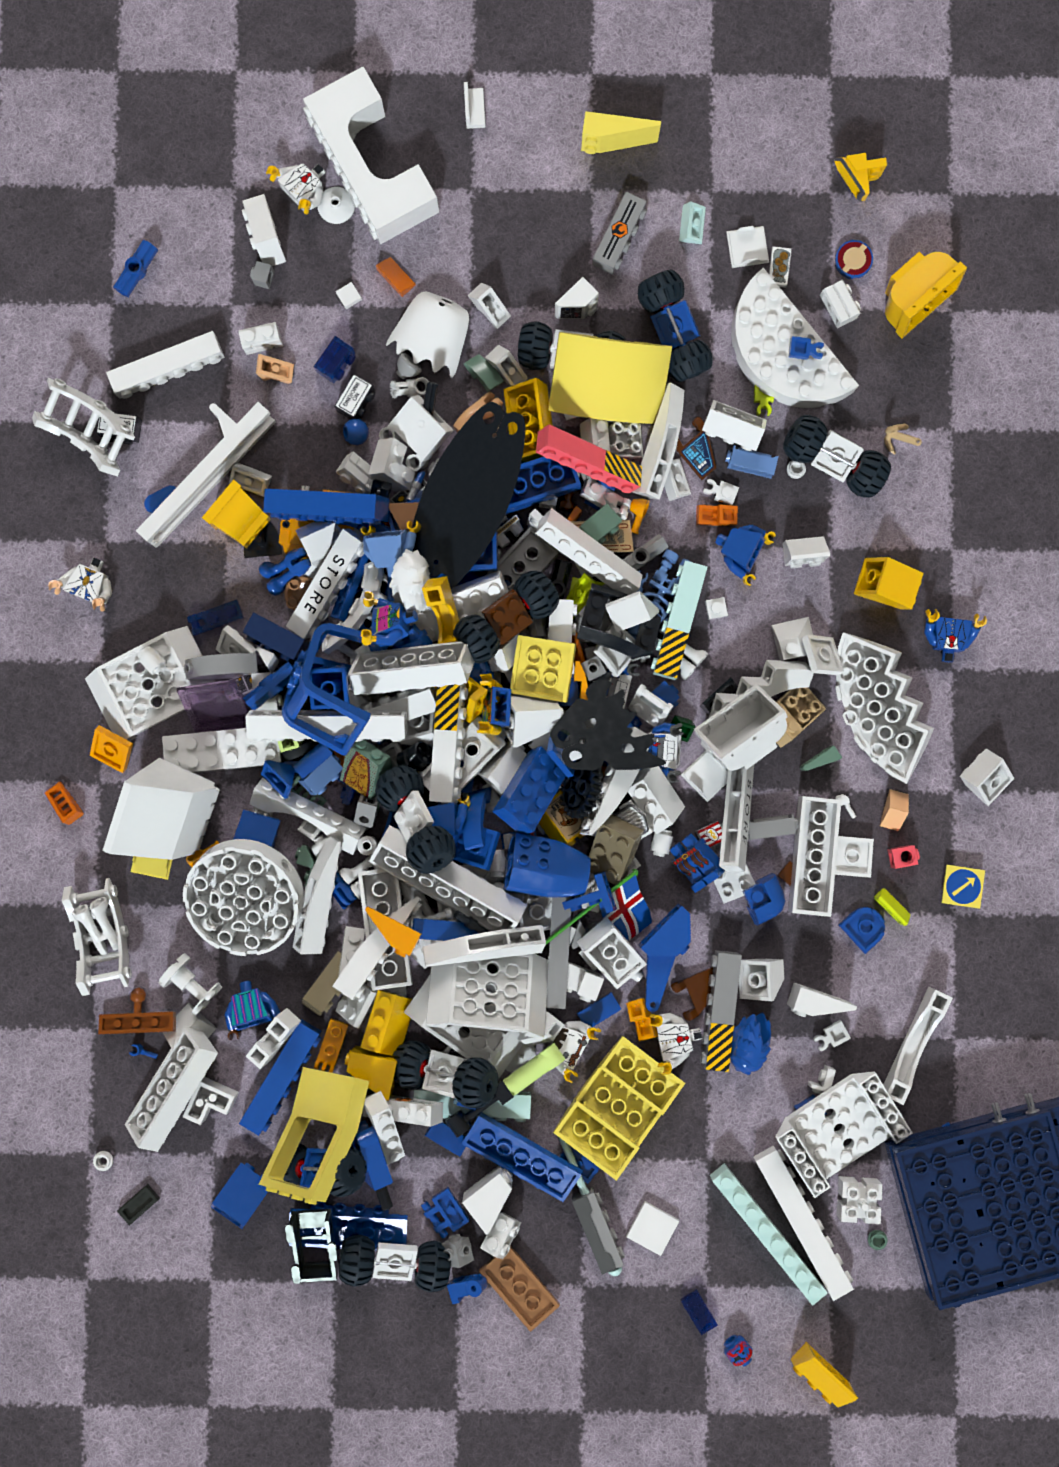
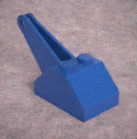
(662, 945)

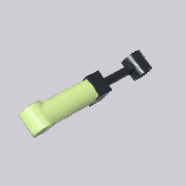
(511, 1085)

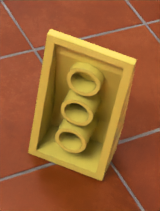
(615, 132)

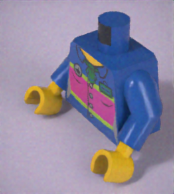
(389, 621)

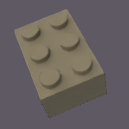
(614, 848)

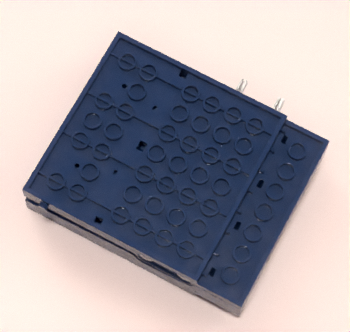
(983, 1201)

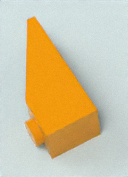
(397, 934)

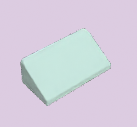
(692, 223)

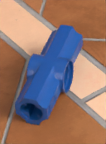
(141, 258)
(269, 687)

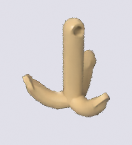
(891, 432)

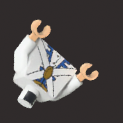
(86, 583)

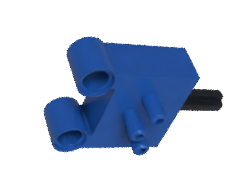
(377, 1170)

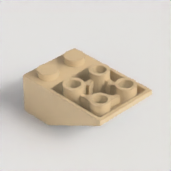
(801, 708)

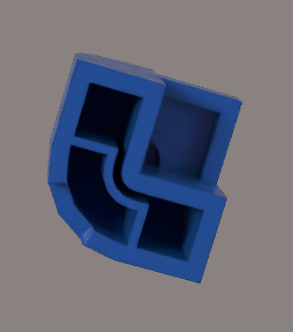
(765, 899)

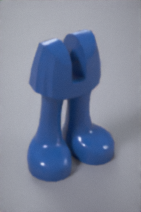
(291, 561)

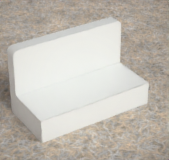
(474, 107)

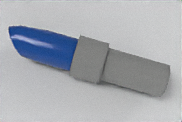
(415, 487)

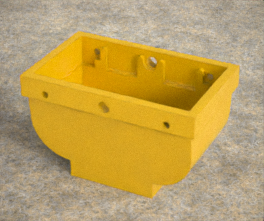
(921, 286)
(236, 515)

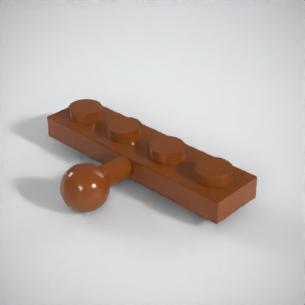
(137, 1021)

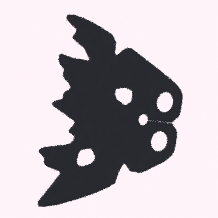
(608, 734)

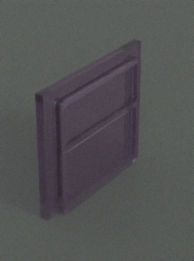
(214, 705)

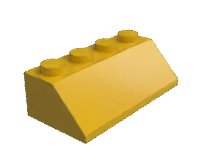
(532, 402)

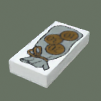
(780, 265)

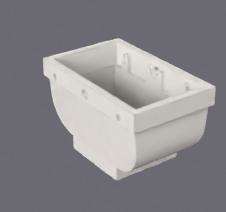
(744, 729)

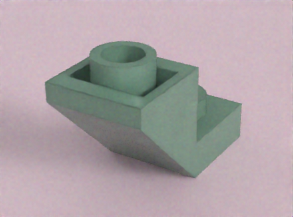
(305, 858)

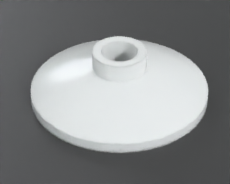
(336, 213)

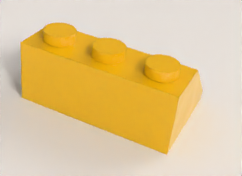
(386, 1023)
(823, 1376)

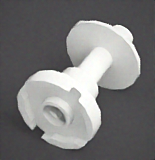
(184, 978)

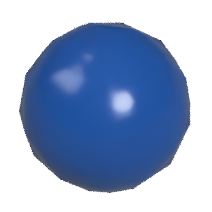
(355, 432)

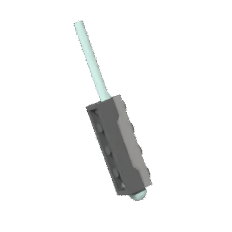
(595, 1223)

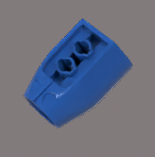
(545, 868)

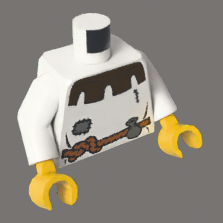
(571, 1043)

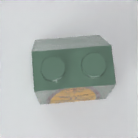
(363, 767)

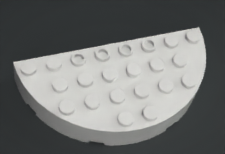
(761, 342)

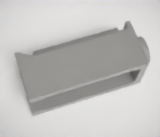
(772, 826)

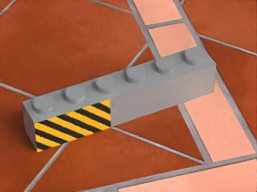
(721, 1011)

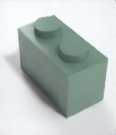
(602, 524)

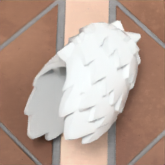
(407, 581)

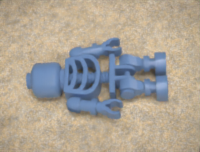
(661, 577)

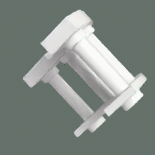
(103, 460)
(358, 612)
(82, 939)

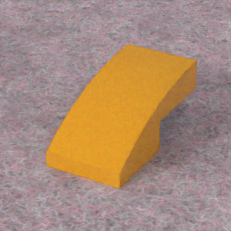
(579, 676)
(641, 1016)

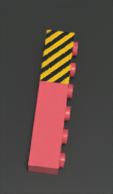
(588, 459)

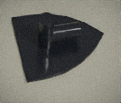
(264, 544)

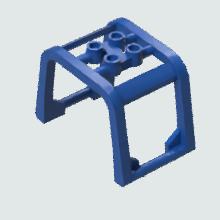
(301, 687)

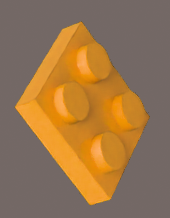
(111, 749)

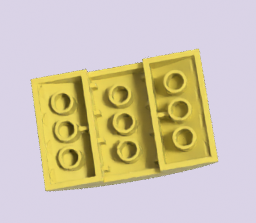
(609, 378)
(618, 1107)

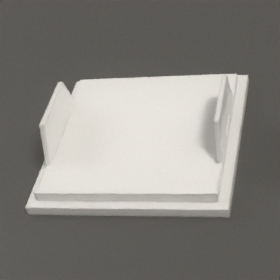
(747, 246)
(706, 775)

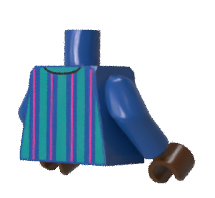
(249, 1009)

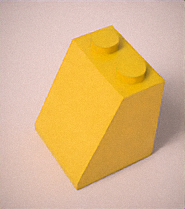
(888, 582)
(373, 1067)

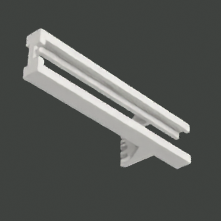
(209, 472)

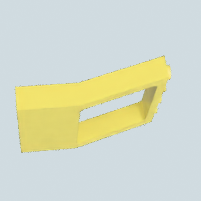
(327, 1099)

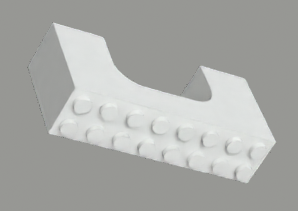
(384, 204)

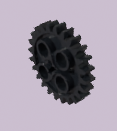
(581, 792)

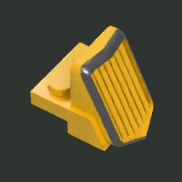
(858, 172)

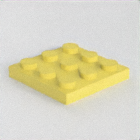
(542, 668)

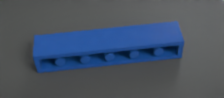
(280, 1077)

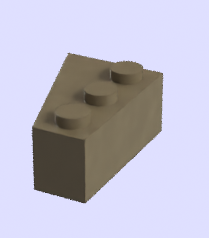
(321, 993)

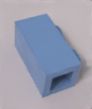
(317, 780)

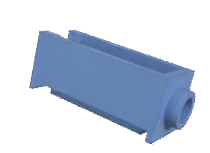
(751, 462)

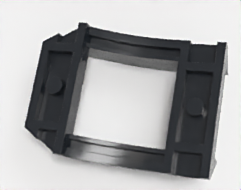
(593, 617)

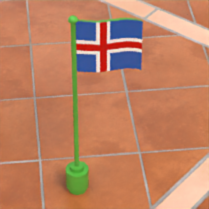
(631, 912)

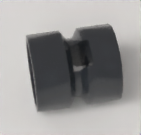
(415, 756)

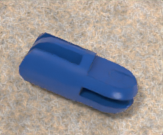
(343, 892)

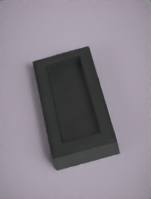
(138, 1204)

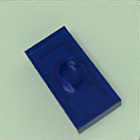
(699, 1312)

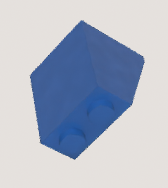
(332, 680)
(240, 1195)

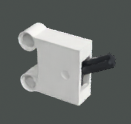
(419, 428)

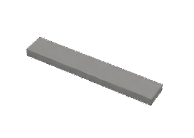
(558, 956)

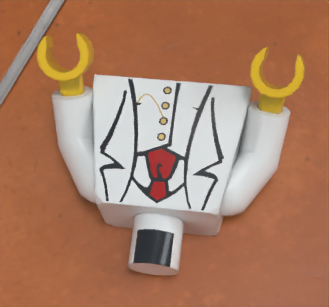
(300, 184)
(674, 1039)

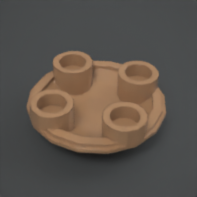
(295, 590)

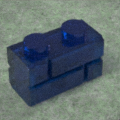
(334, 360)

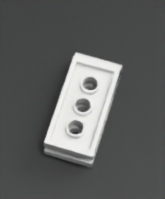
(488, 748)

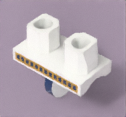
(512, 525)

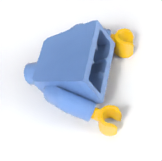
(388, 546)

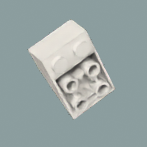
(616, 437)

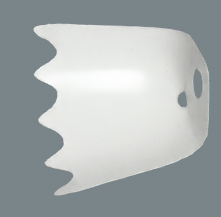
(432, 331)

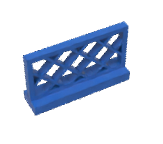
(347, 595)

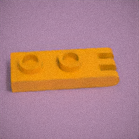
(331, 1045)

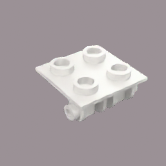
(733, 883)

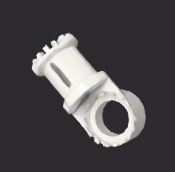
(409, 387)

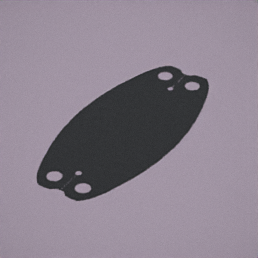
(469, 493)

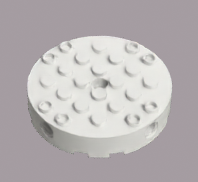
(243, 897)

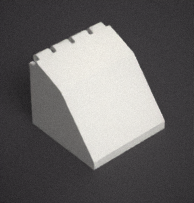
(161, 813)

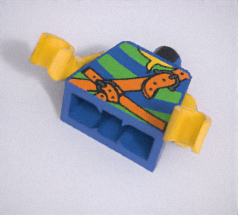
(496, 707)

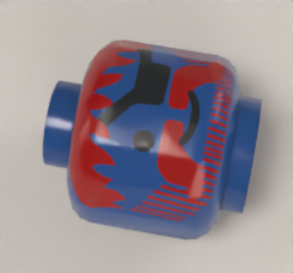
(738, 1350)

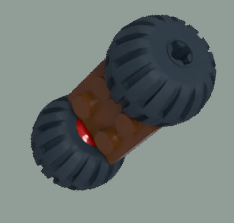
(509, 615)

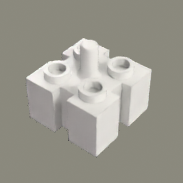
(859, 1200)

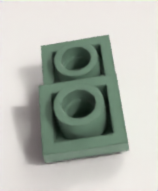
(484, 371)

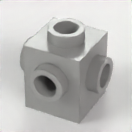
(459, 1250)

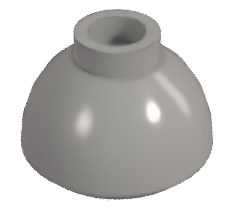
(406, 367)

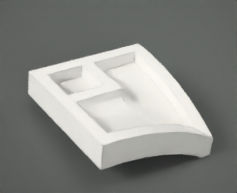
(614, 660)

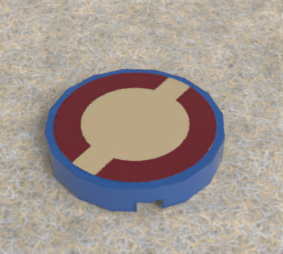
(853, 259)

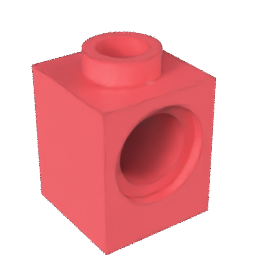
(895, 856)

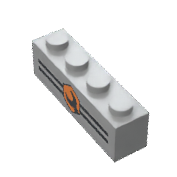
(619, 233)

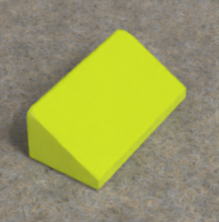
(892, 906)

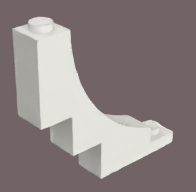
(775, 678)

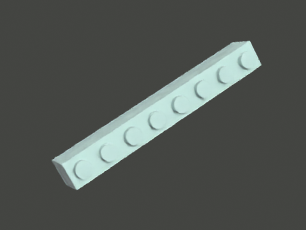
(768, 1234)

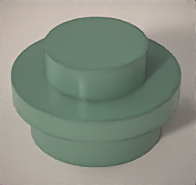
(877, 1239)

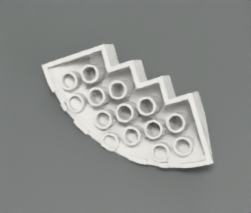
(878, 706)

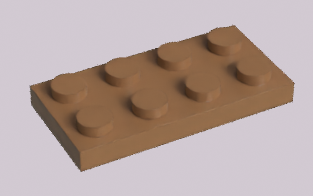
(520, 1288)

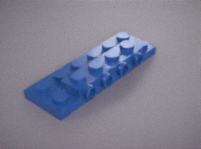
(522, 1157)
(355, 1220)

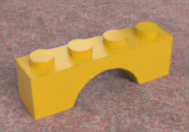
(440, 599)

